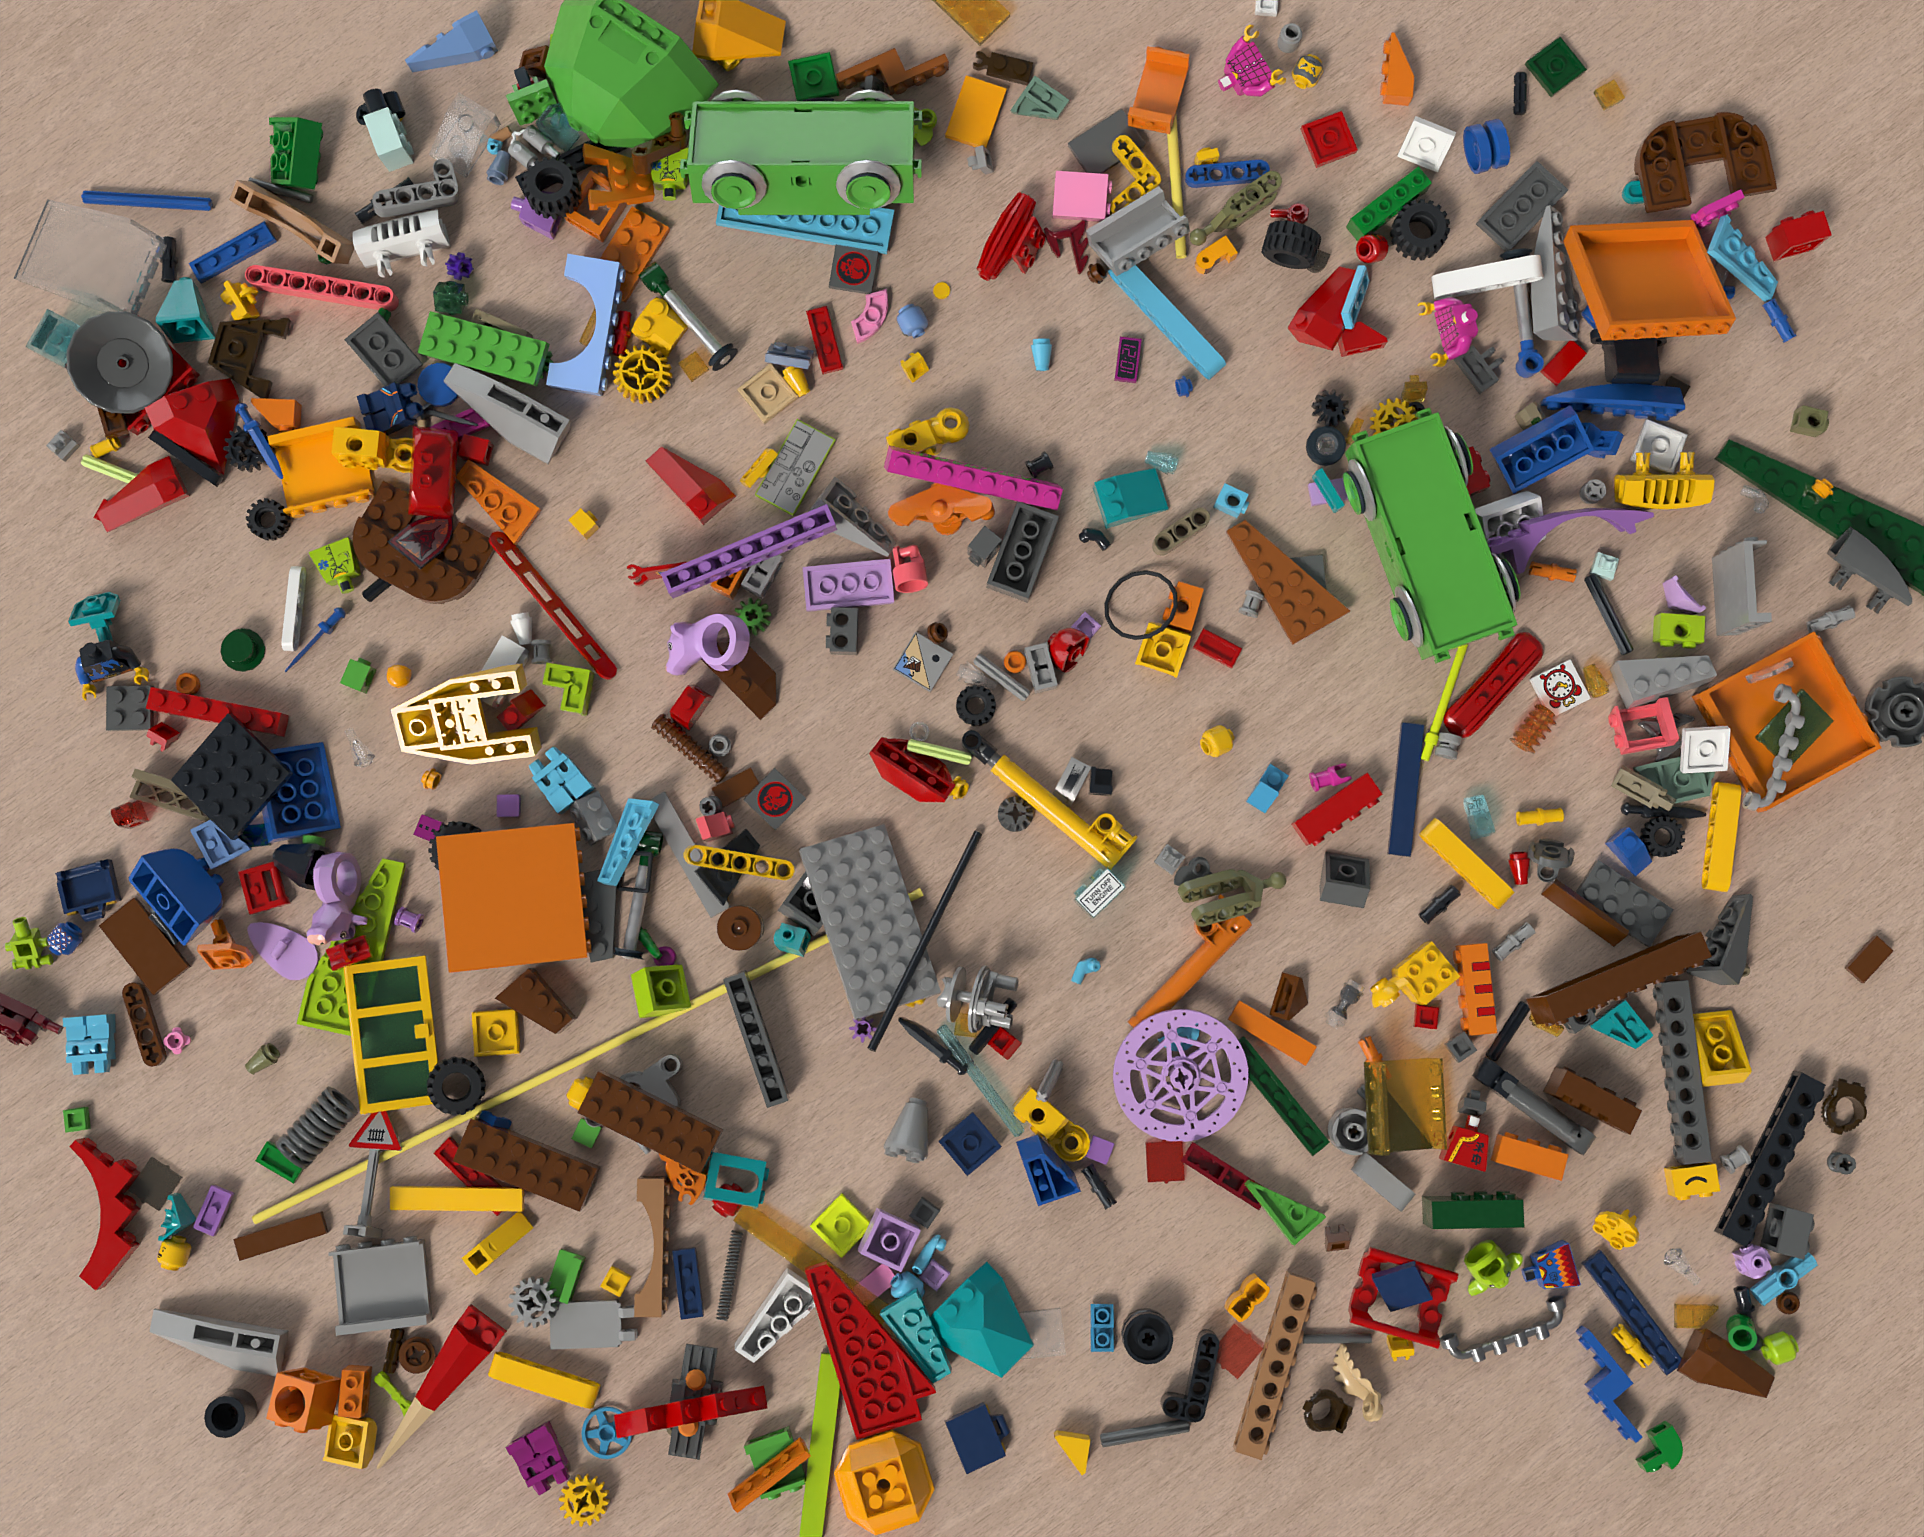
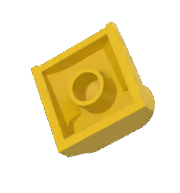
(659, 326)
(1163, 651)
(350, 1441)

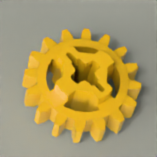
(1391, 413)
(592, 1503)

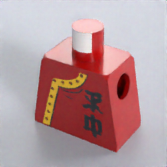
(1467, 1145)

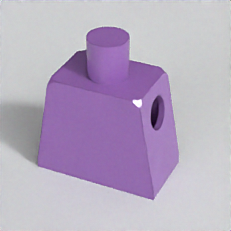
(529, 218)

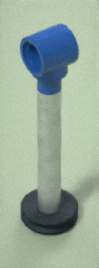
(1527, 352)

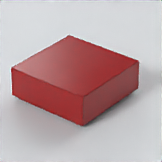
(1426, 1016)

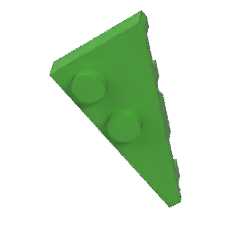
(1290, 1216)

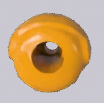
(398, 676)

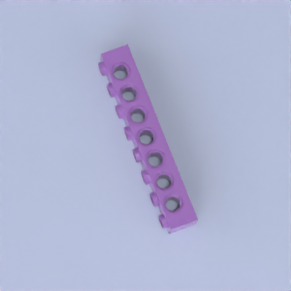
(749, 551)

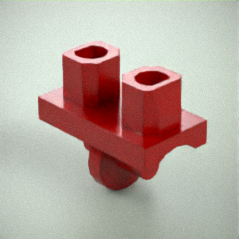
(349, 952)

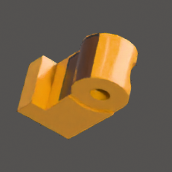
(1214, 254)

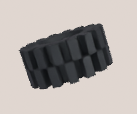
(255, 519)
(982, 693)
(1675, 836)

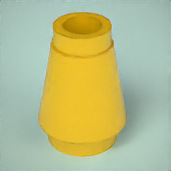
(796, 379)

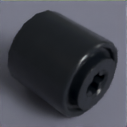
(221, 1418)

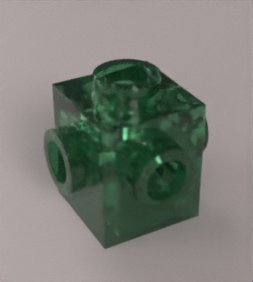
(450, 297)

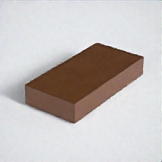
(736, 787)
(1869, 959)

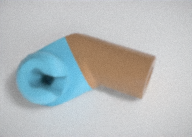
(496, 140)

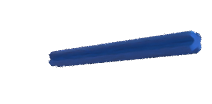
(147, 200)

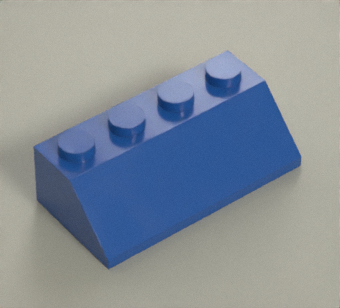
(1542, 449)

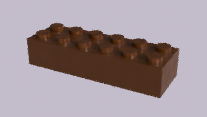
(650, 1121)
(526, 1163)

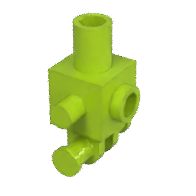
(27, 946)

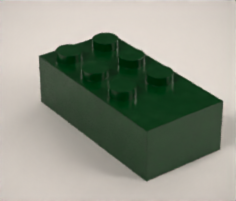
(1473, 1211)

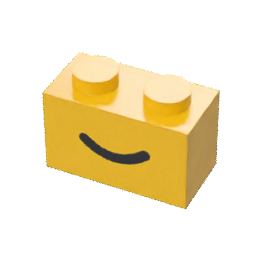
(1692, 1180)

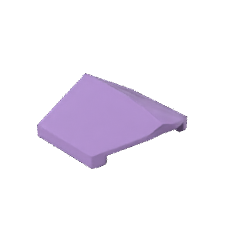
(1679, 598)

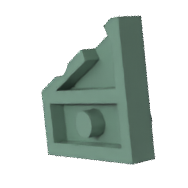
(1040, 101)

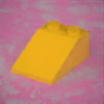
(1720, 1049)

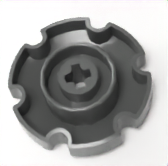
(1885, 715)

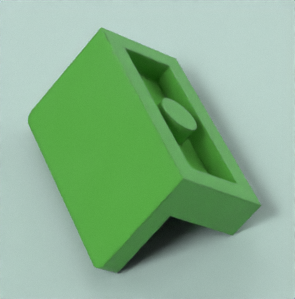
(566, 1274)

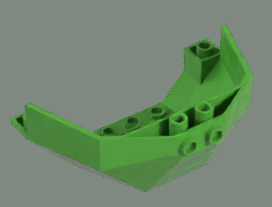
(621, 72)

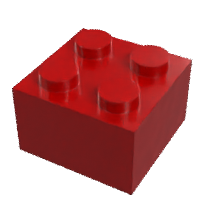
(1798, 235)

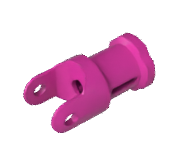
(1328, 777)

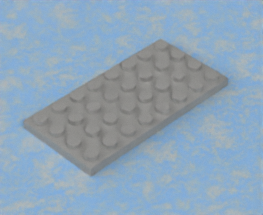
(868, 919)

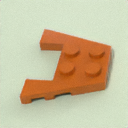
(623, 181)

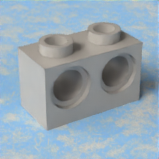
(762, 575)
(1040, 668)

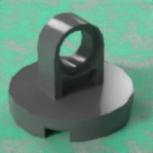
(1552, 855)

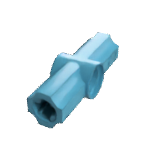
(1771, 1285)

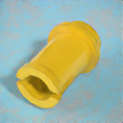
(105, 446)

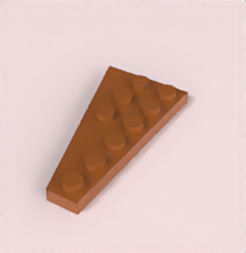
(1291, 593)

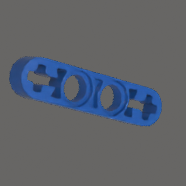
(1226, 170)

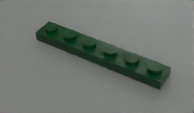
(1282, 1101)

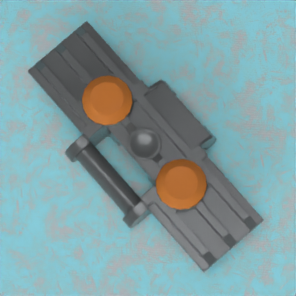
(696, 1374)

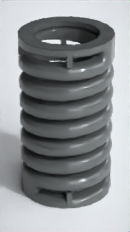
(317, 1127)

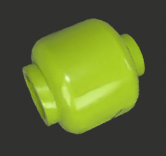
(1779, 1348)

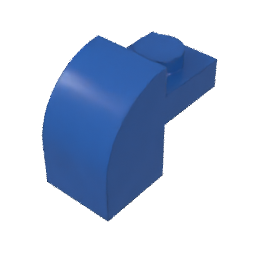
(1602, 441)

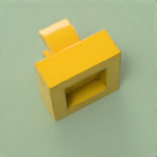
(914, 366)
(1399, 1347)

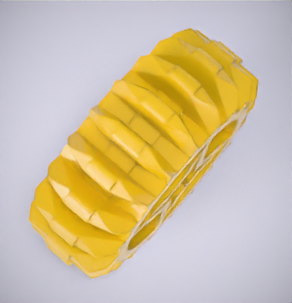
(633, 373)

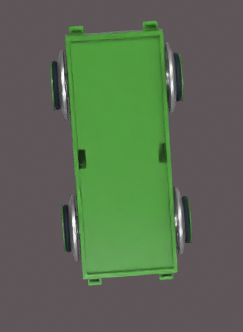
(802, 153)
(1430, 537)

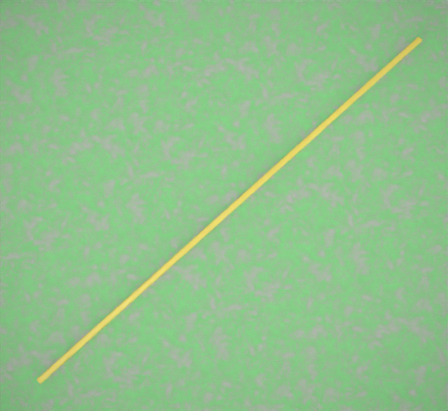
(560, 1069)

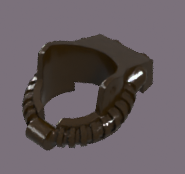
(1855, 1094)
(1335, 1419)

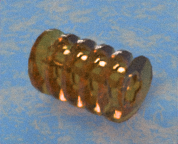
(1533, 728)

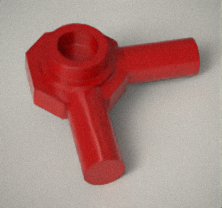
(1295, 213)

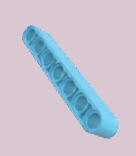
(1170, 321)

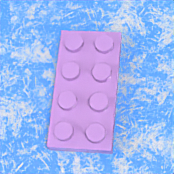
(848, 585)

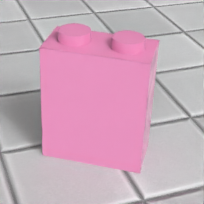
(1081, 196)

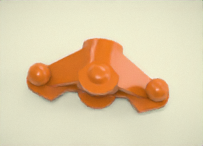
(943, 507)

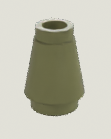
(263, 1058)

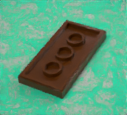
(144, 946)

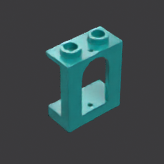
(748, 1199)

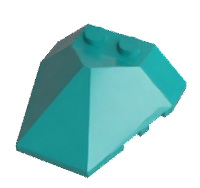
(983, 1323)

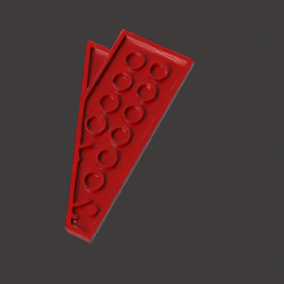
(871, 1367)

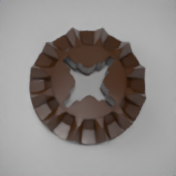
(407, 1350)

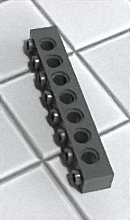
(1699, 1149)

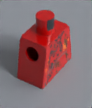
(690, 706)

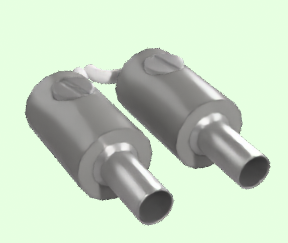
(536, 139)

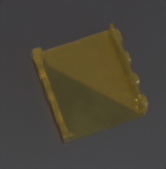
(1405, 1105)

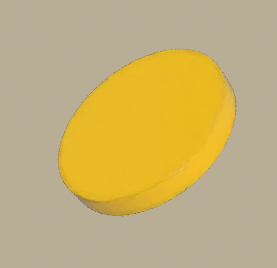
(941, 290)

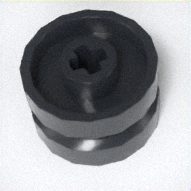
(1133, 1336)

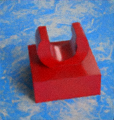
(163, 735)

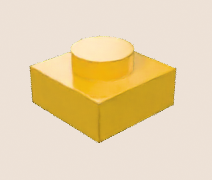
(1207, 156)

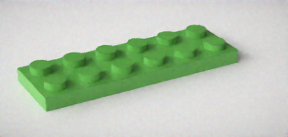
(483, 348)

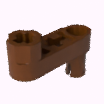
(660, 147)

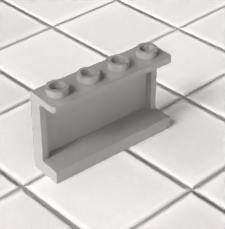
(1137, 231)

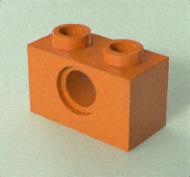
(1191, 597)

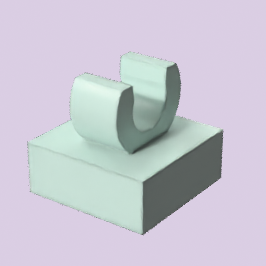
(1604, 566)

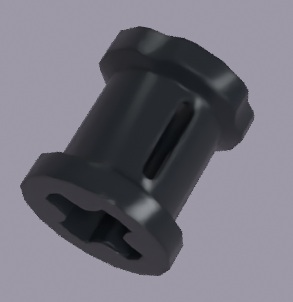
(1039, 465)

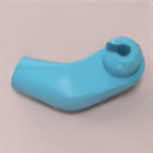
(927, 1253)

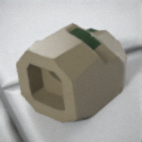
(1530, 416)

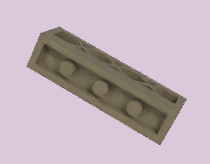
(164, 785)

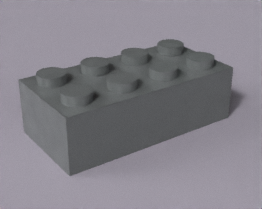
(1022, 552)

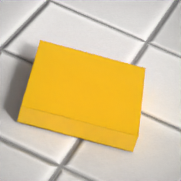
(495, 1032)

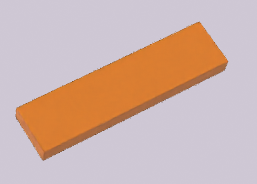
(1272, 1033)
(768, 1474)

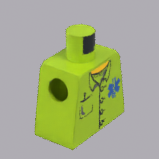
(667, 175)
(337, 564)

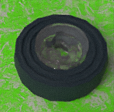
(1319, 451)

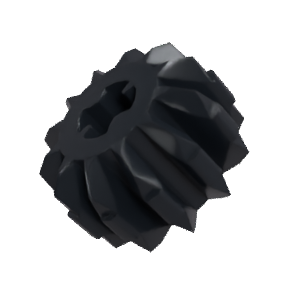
(1327, 414)

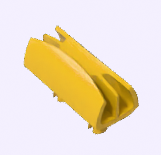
(1664, 490)

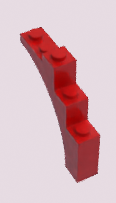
(116, 1211)
(690, 1411)

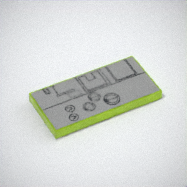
(795, 467)

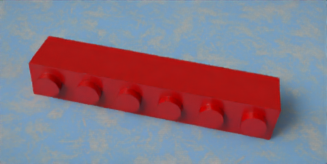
(215, 710)

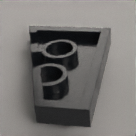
(723, 882)

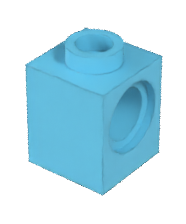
(1222, 504)

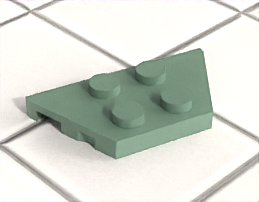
(1678, 784)

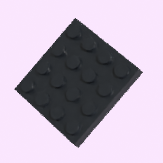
(231, 776)

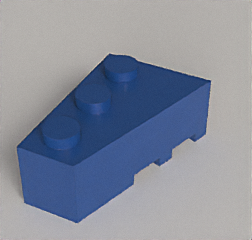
(1046, 1171)

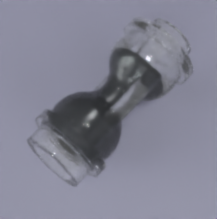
(1349, 995)

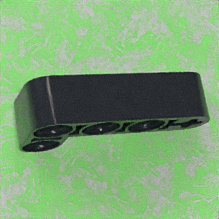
(1195, 1375)

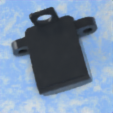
(1630, 359)

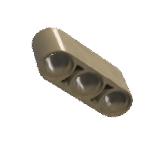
(1186, 522)

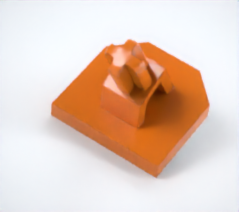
(224, 951)

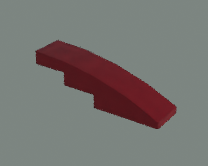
(1220, 1173)

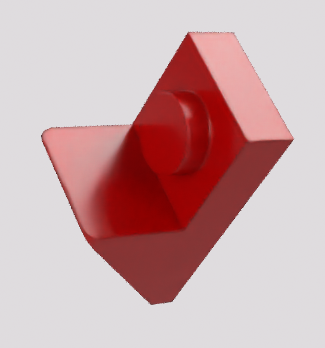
(521, 710)

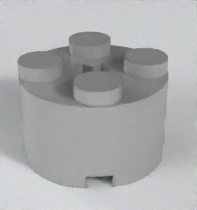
(1338, 1131)

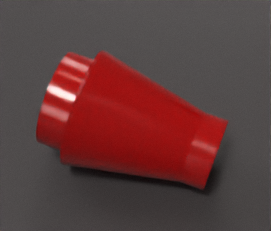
(1519, 866)

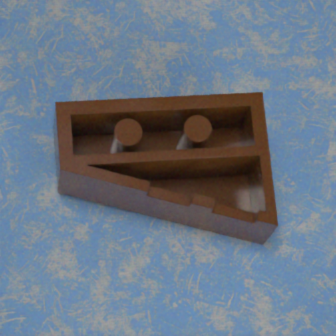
(537, 1001)

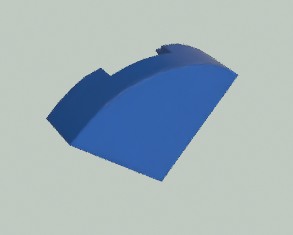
(490, 1118)

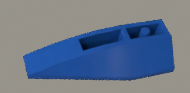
(1620, 400)

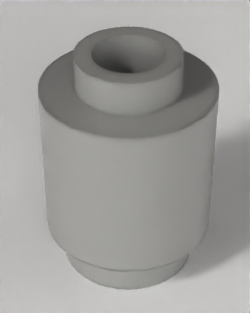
(1289, 38)

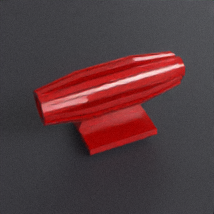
(1013, 236)

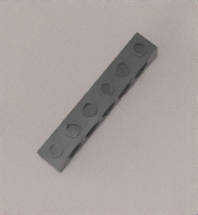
(756, 1039)

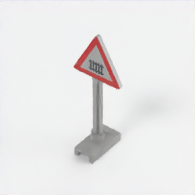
(376, 1135)

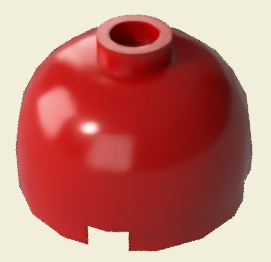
(1066, 647)

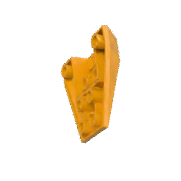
(735, 31)

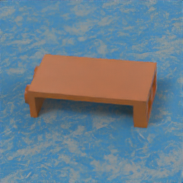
(1159, 90)

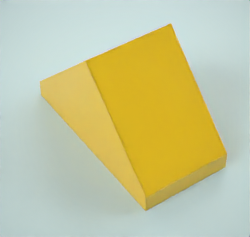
(1076, 1448)

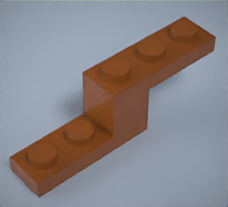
(893, 72)

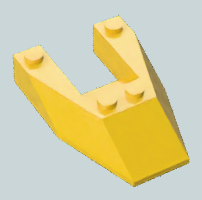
(451, 721)

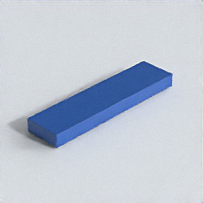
(232, 252)

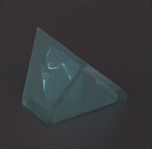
(557, 128)

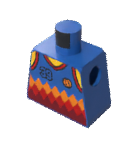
(1553, 1267)

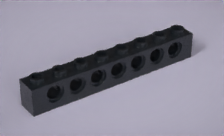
(1769, 1144)

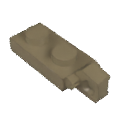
(489, 320)
(1642, 789)

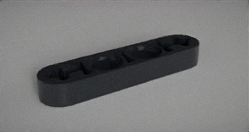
(186, 458)

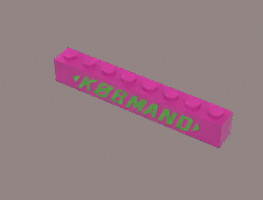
(972, 477)

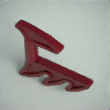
(1074, 235)

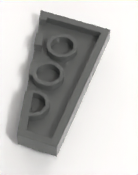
(601, 916)

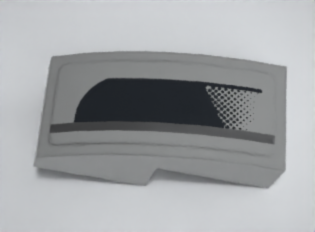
(1071, 781)

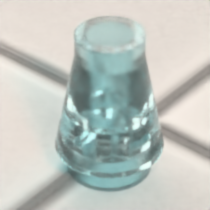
(1164, 462)

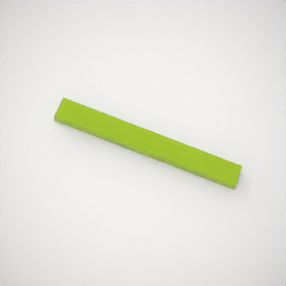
(820, 1449)

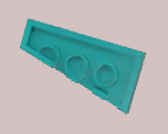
(916, 1332)

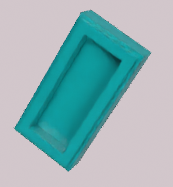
(1328, 490)

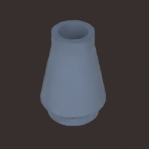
(498, 170)

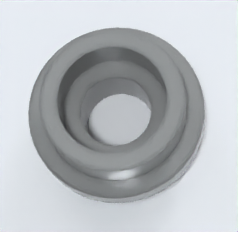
(719, 738)

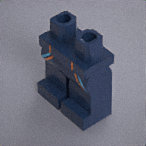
(390, 408)

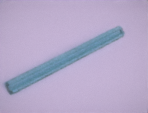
(980, 1080)

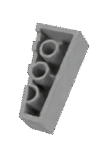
(1657, 678)

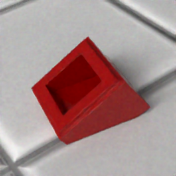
(1004, 1043)

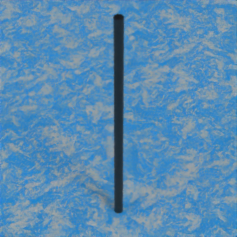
(929, 931)

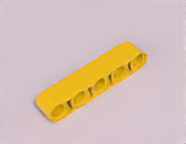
(1721, 836)
(729, 857)
(1466, 863)
(544, 1380)

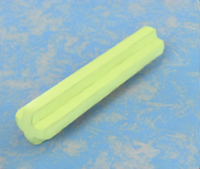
(107, 468)
(939, 752)

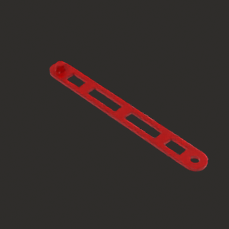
(603, 666)

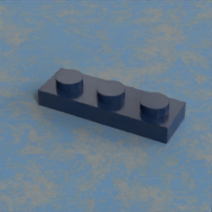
(688, 1283)

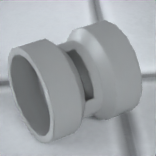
(1448, 746)

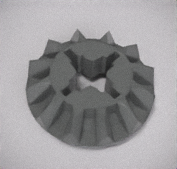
(1022, 806)

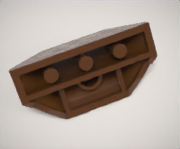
(750, 681)

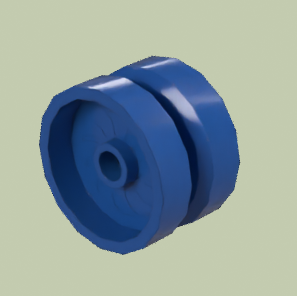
(1486, 146)

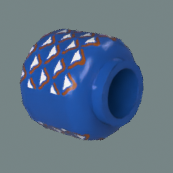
(64, 938)

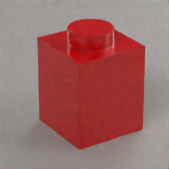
(475, 449)

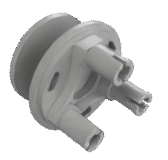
(981, 1007)

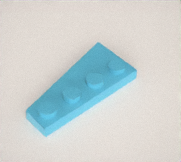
(1740, 260)
(628, 834)

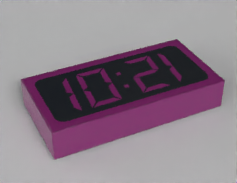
(1127, 360)

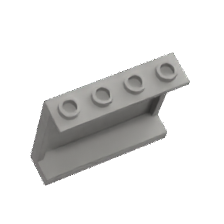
(1736, 589)
(381, 1285)

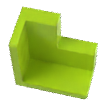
(576, 685)

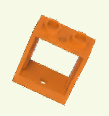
(600, 231)

